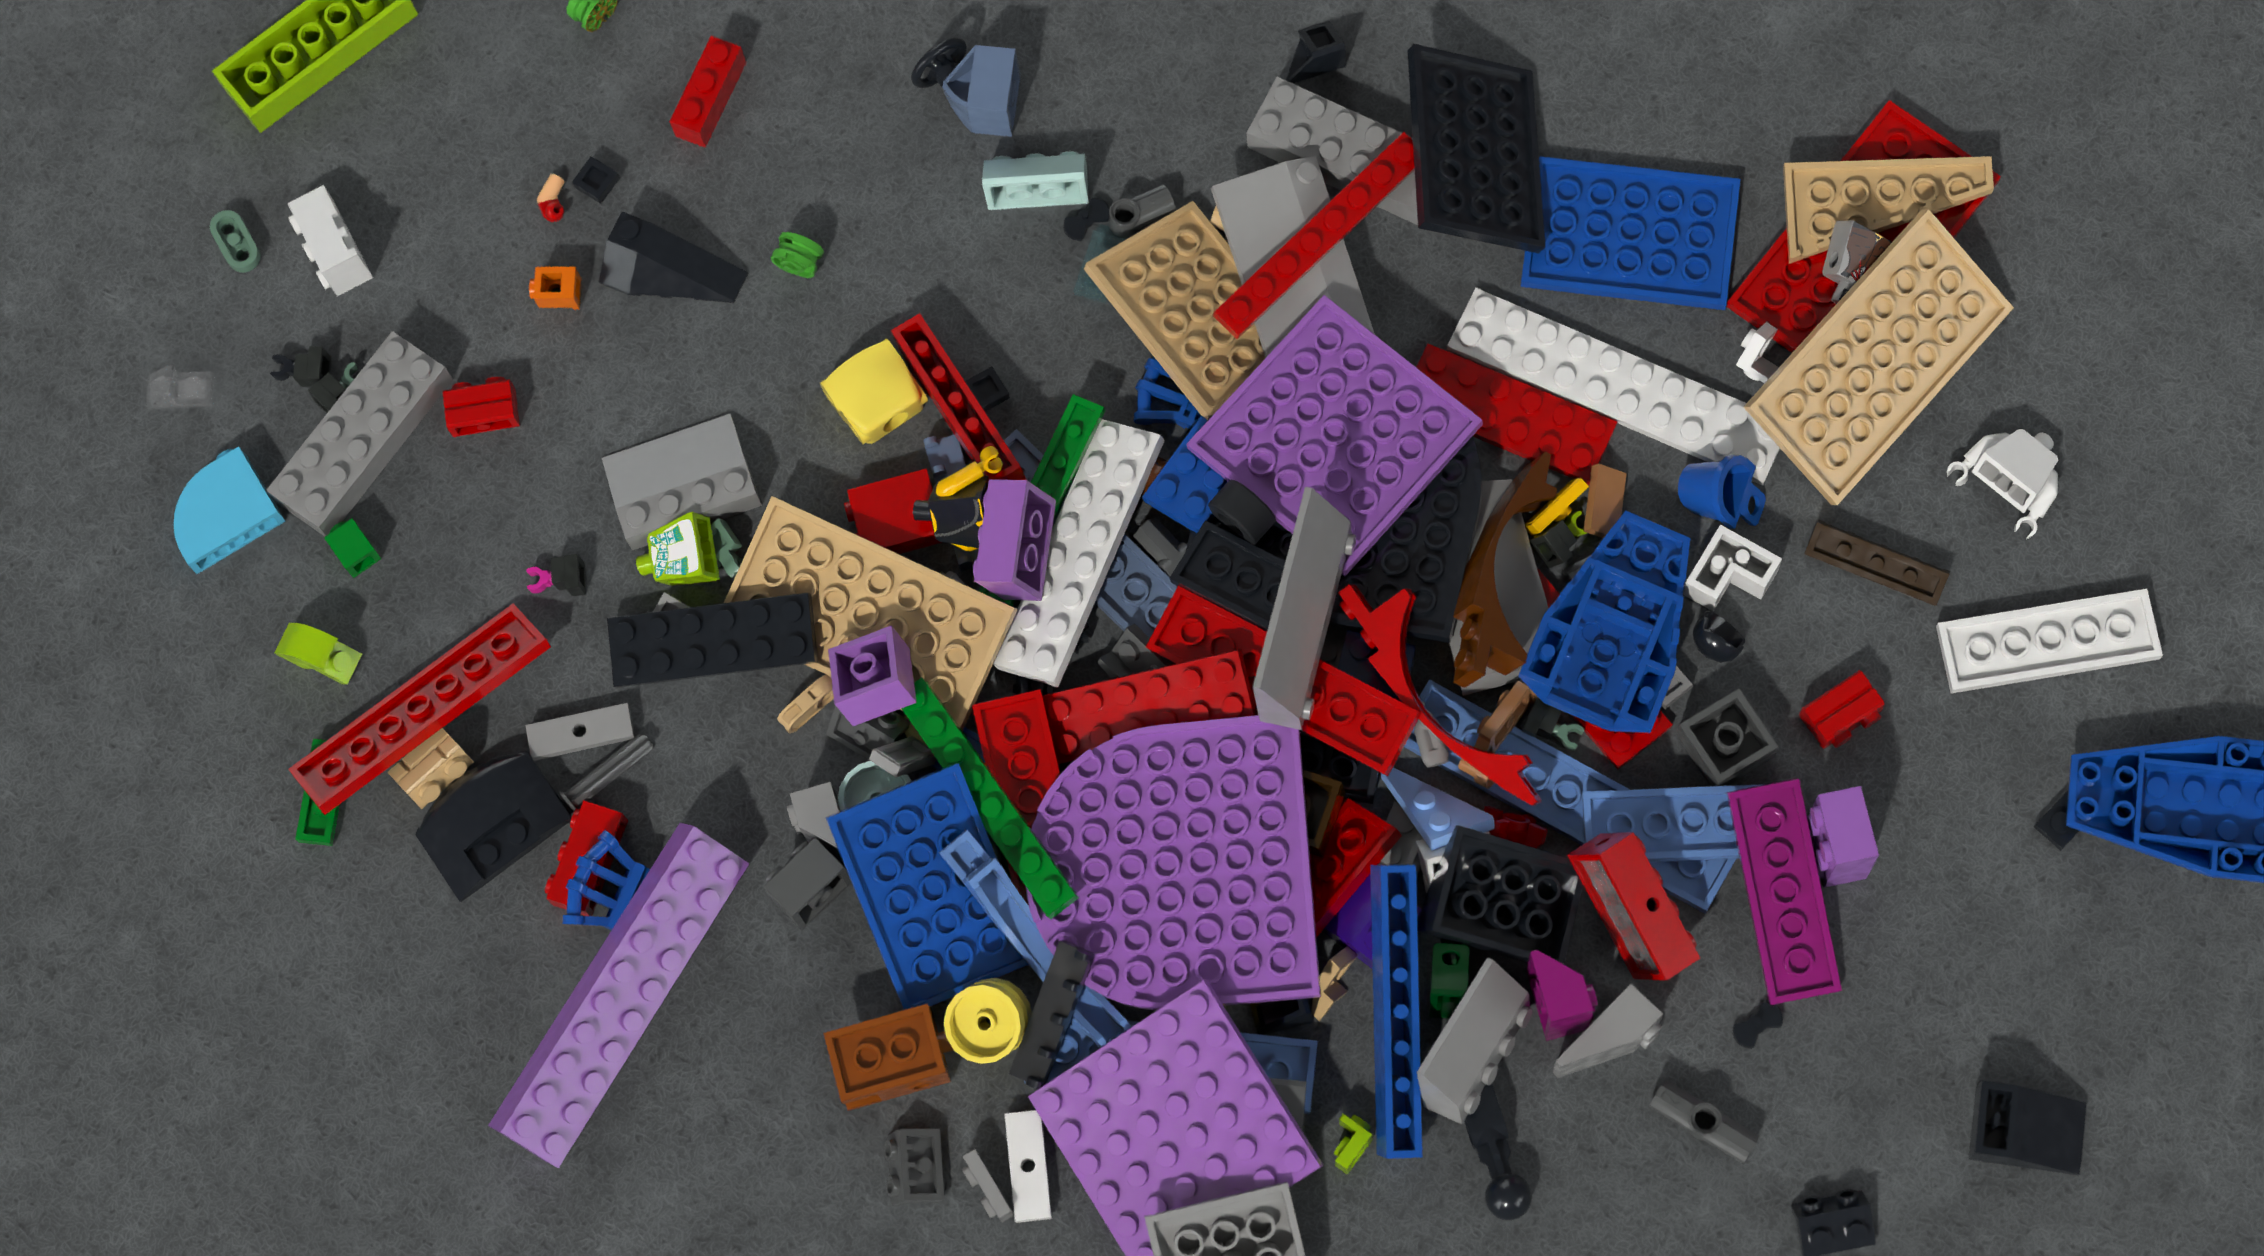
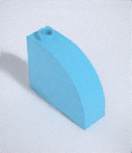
(222, 510)

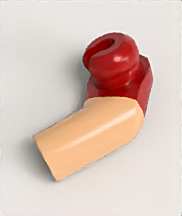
(548, 200)

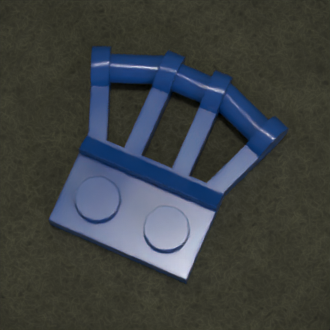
(1147, 387)
(627, 884)

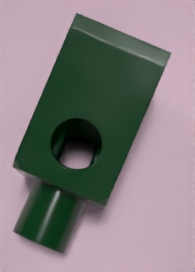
(1448, 977)

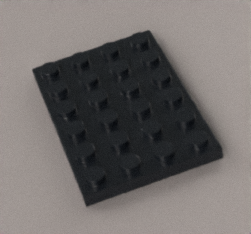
(1475, 149)

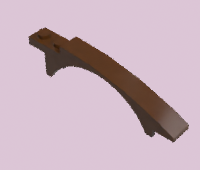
(1485, 632)

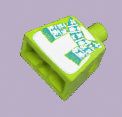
(681, 552)

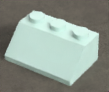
(1035, 181)

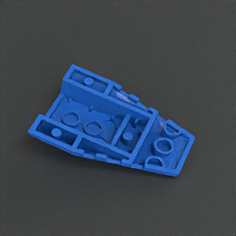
(1614, 630)

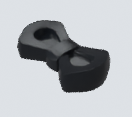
(1095, 212)
(1747, 1032)

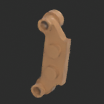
(1496, 728)

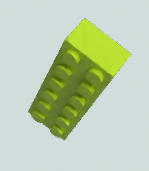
(306, 53)

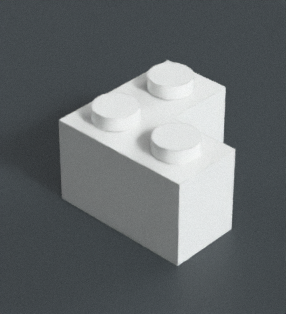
(1730, 560)

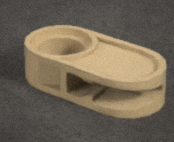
(807, 704)

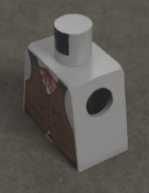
(1851, 254)

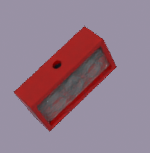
(1634, 906)

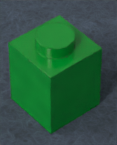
(352, 547)

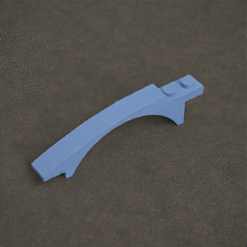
(1012, 915)

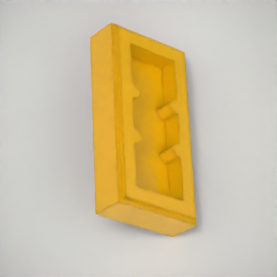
(1557, 508)

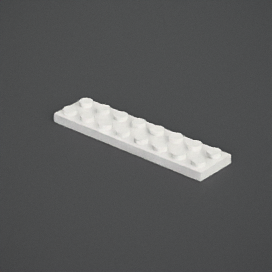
(1080, 552)

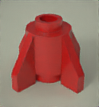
(1517, 828)

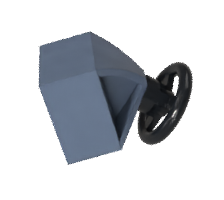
(978, 87)

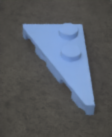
(1433, 810)

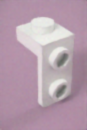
(1755, 345)

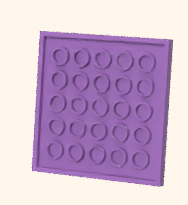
(1339, 418)
(1172, 1118)

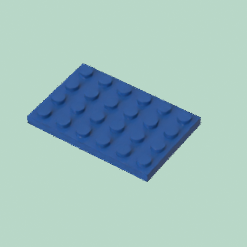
(1634, 233)
(915, 904)

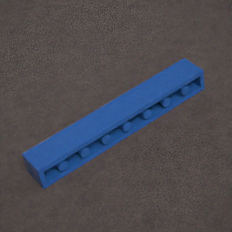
(1396, 1011)

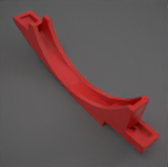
(1388, 631)

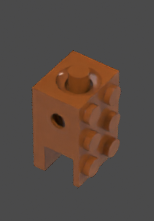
(888, 1057)

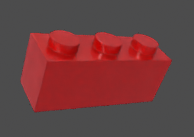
(708, 91)
(586, 826)

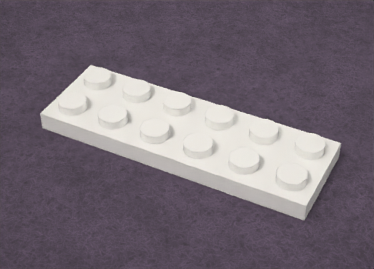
(2049, 641)

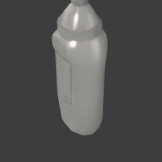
(1431, 748)

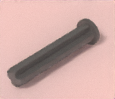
(607, 771)

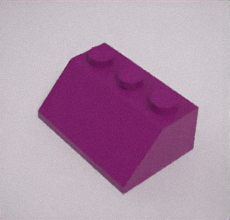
(1560, 996)

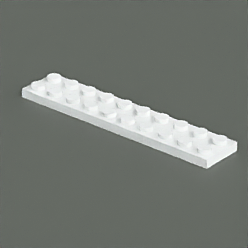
(1610, 382)

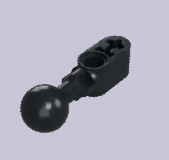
(1507, 1194)

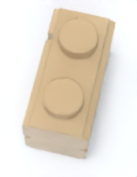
(430, 768)

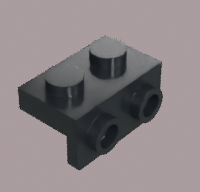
(1834, 1223)

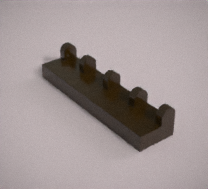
(1877, 563)

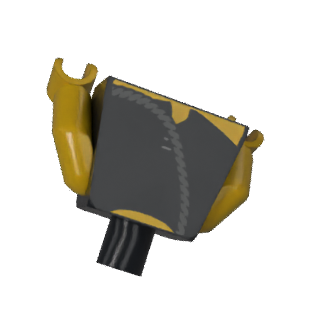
(958, 502)

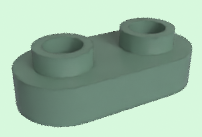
(236, 243)

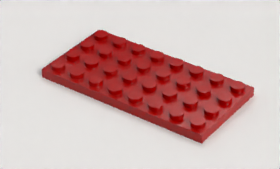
(1797, 293)

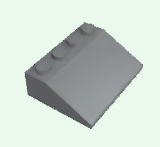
(680, 474)
(1234, 1225)

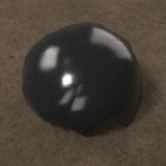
(1717, 638)

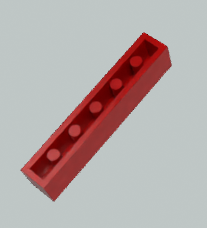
(953, 396)

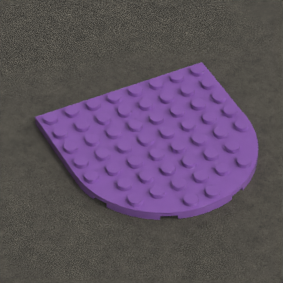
(1186, 863)

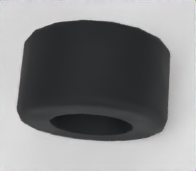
(1242, 512)

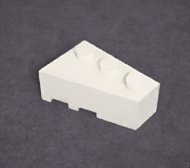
(328, 241)

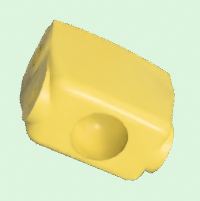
(874, 392)

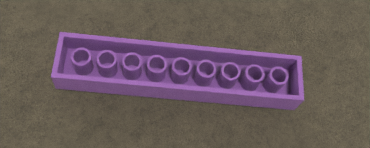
(619, 994)

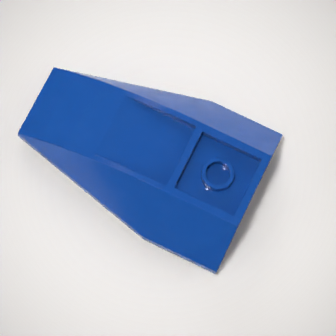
(2177, 802)

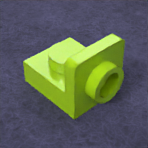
(1351, 1149)

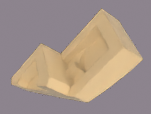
(1330, 988)

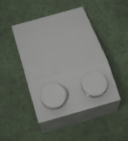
(1617, 1032)

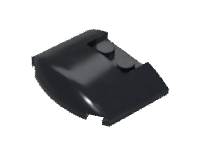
(490, 821)

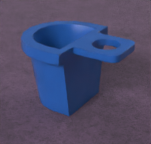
(1721, 490)

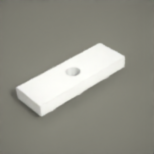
(1031, 1188)

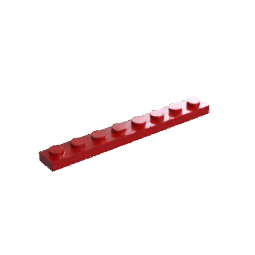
(1317, 237)

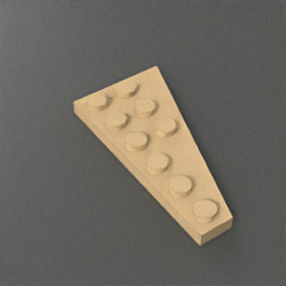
(1874, 194)

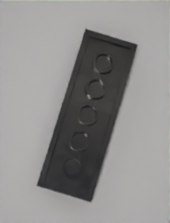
(712, 640)

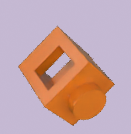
(556, 277)

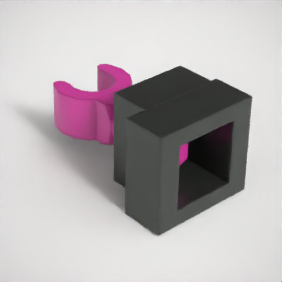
(565, 574)

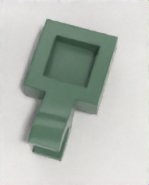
(725, 547)

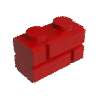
(480, 407)
(1842, 710)

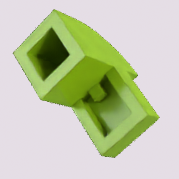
(318, 651)

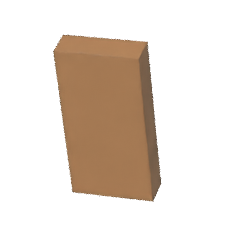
(1604, 499)

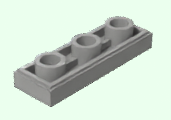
(559, 734)

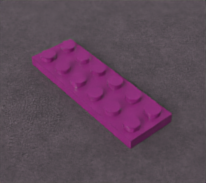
(1784, 891)

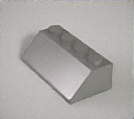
(1473, 1043)

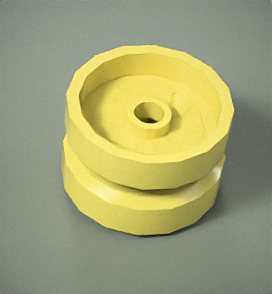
(967, 1017)

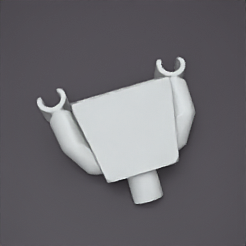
(2017, 469)

